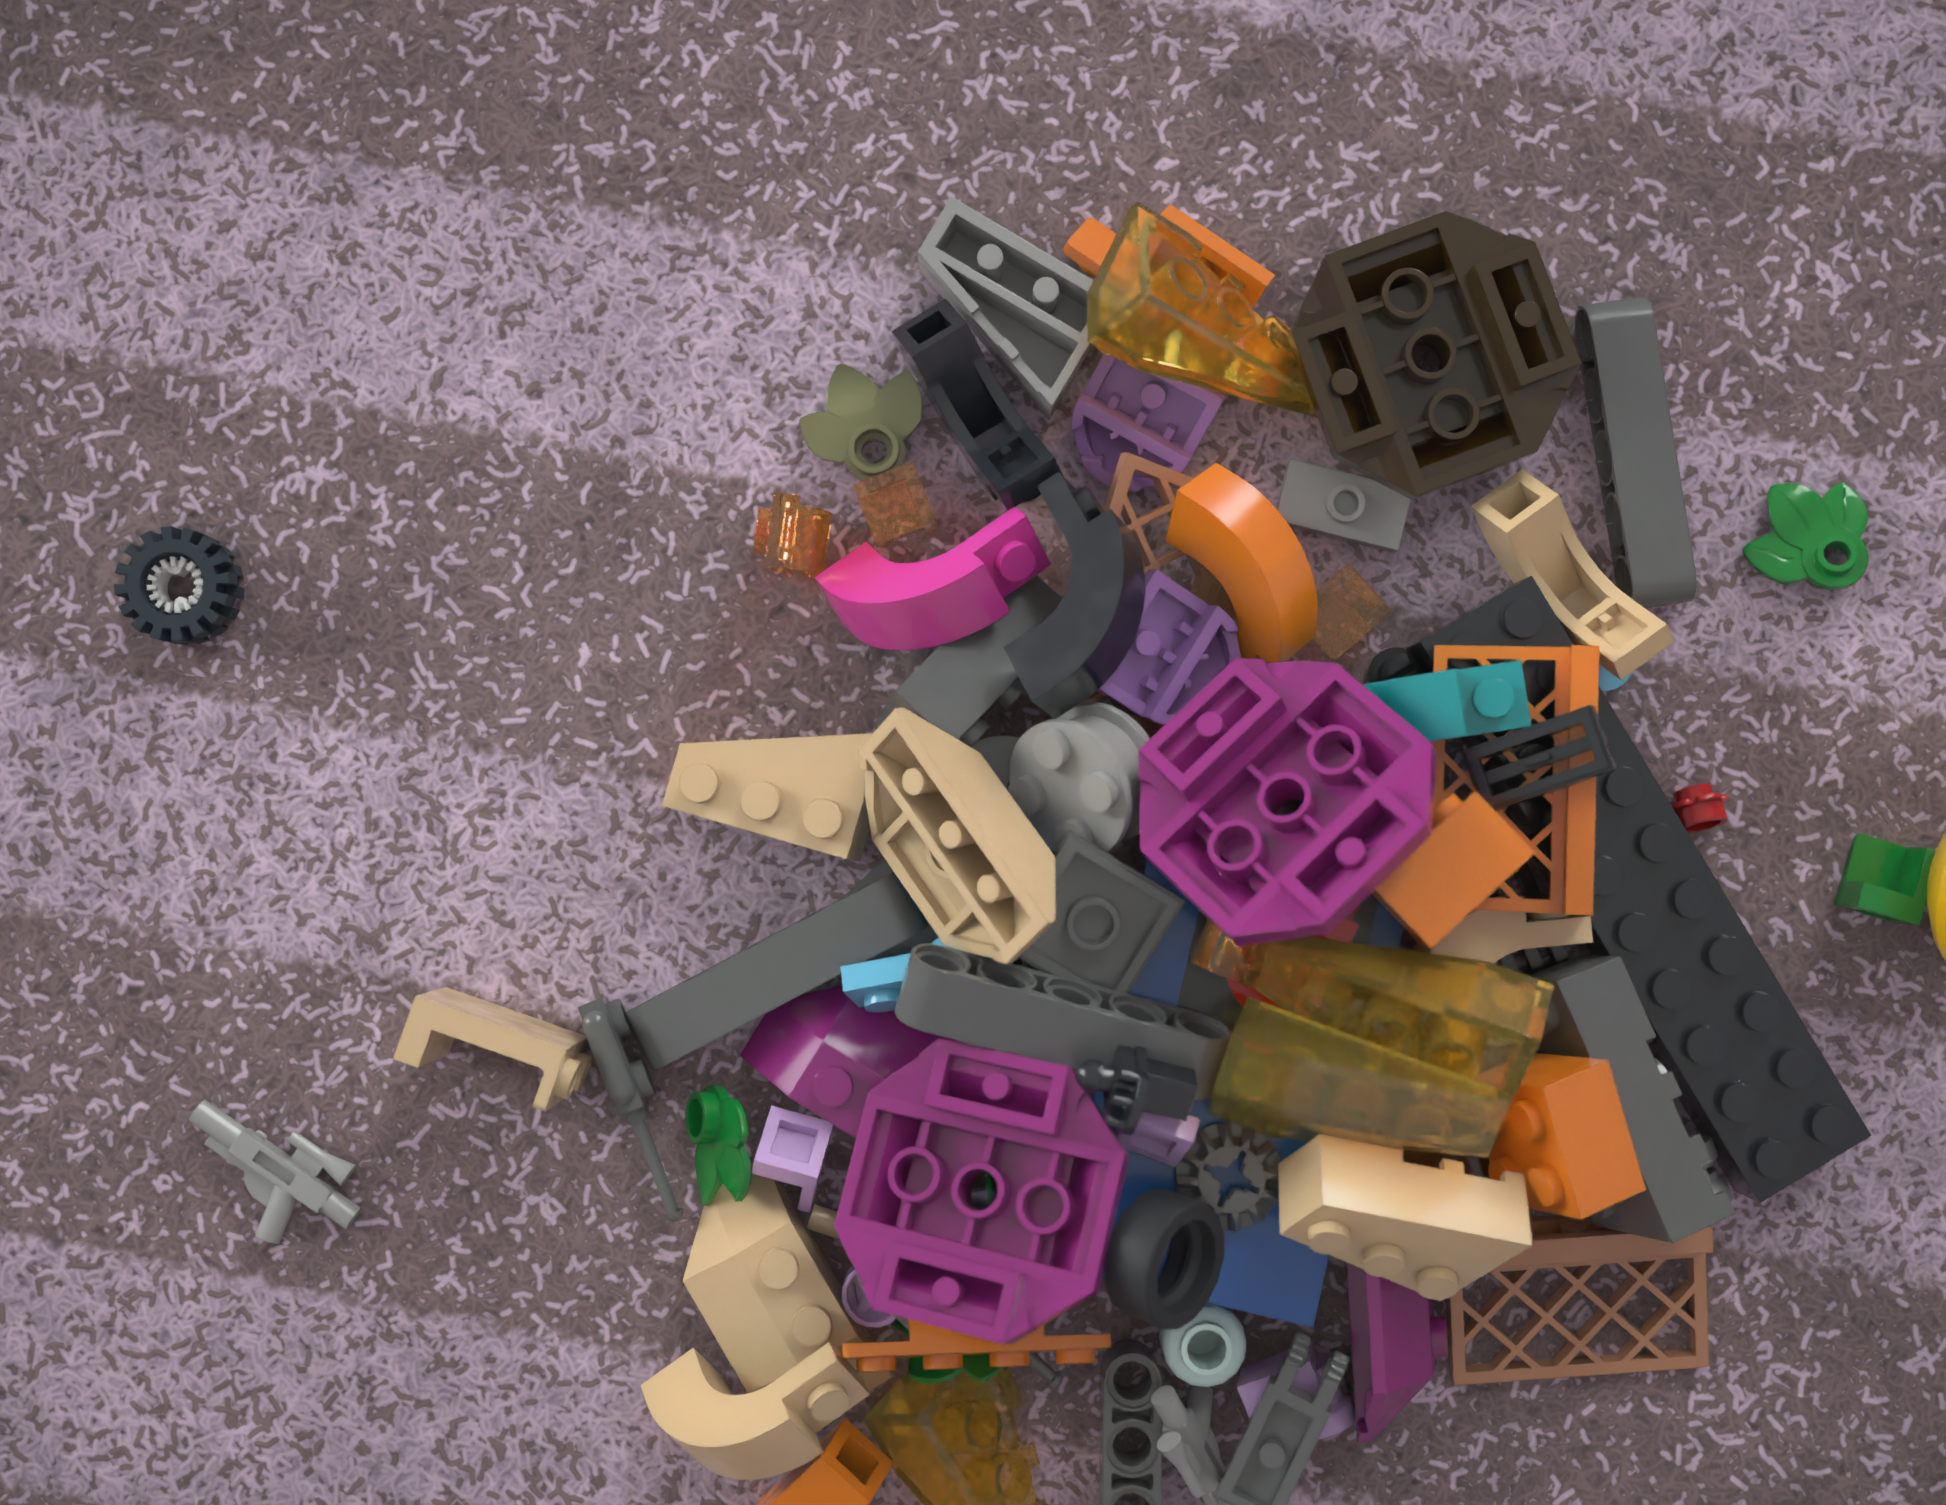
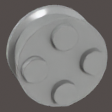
(1080, 775)

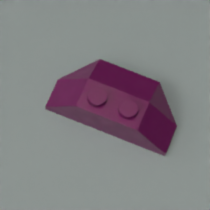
(832, 1052)
(1392, 1347)

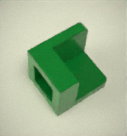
(1885, 880)

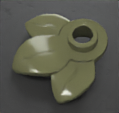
(863, 415)

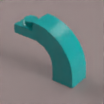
(1459, 701)

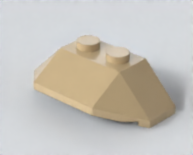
(956, 839)
(767, 1286)

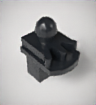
(1138, 1085)

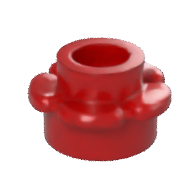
(1700, 807)

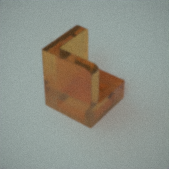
(895, 504)
(1346, 611)

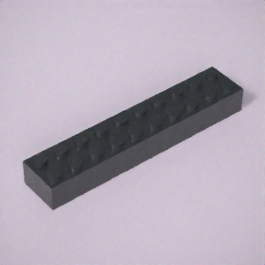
(1711, 998)

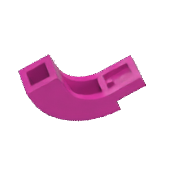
(934, 598)

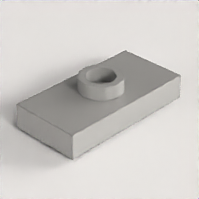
(1342, 506)

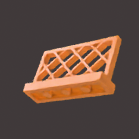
(1571, 807)

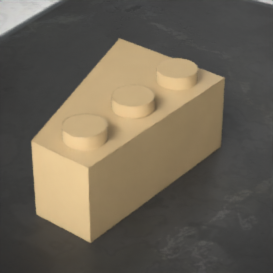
(779, 788)
(1400, 1217)

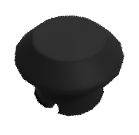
(1393, 664)

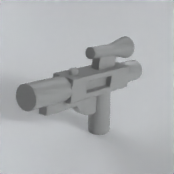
(277, 1177)
(1189, 1439)

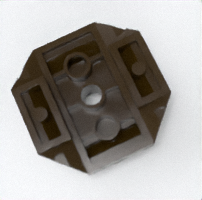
(1484, 313)

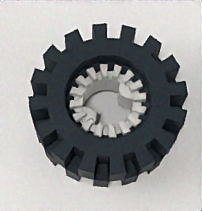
(147, 586)

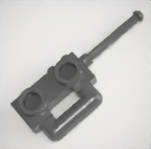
(626, 1082)

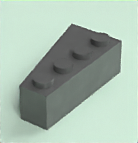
(1601, 1017)

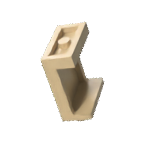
(450, 1014)

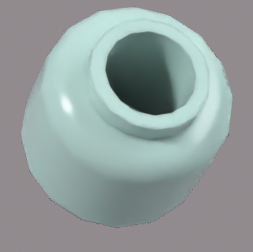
(1206, 1348)

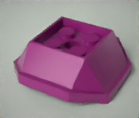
(1246, 751)
(912, 1176)

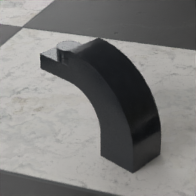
(974, 406)
(1100, 613)

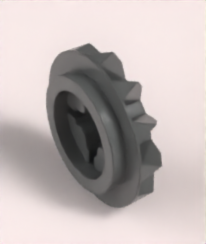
(1219, 1146)

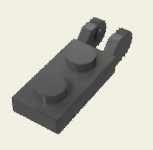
(1281, 1432)

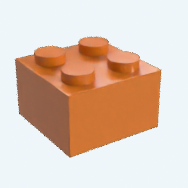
(1453, 869)
(1568, 1138)

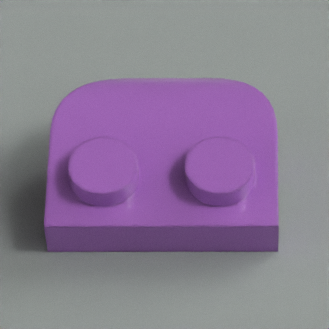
(1141, 416)
(1174, 652)

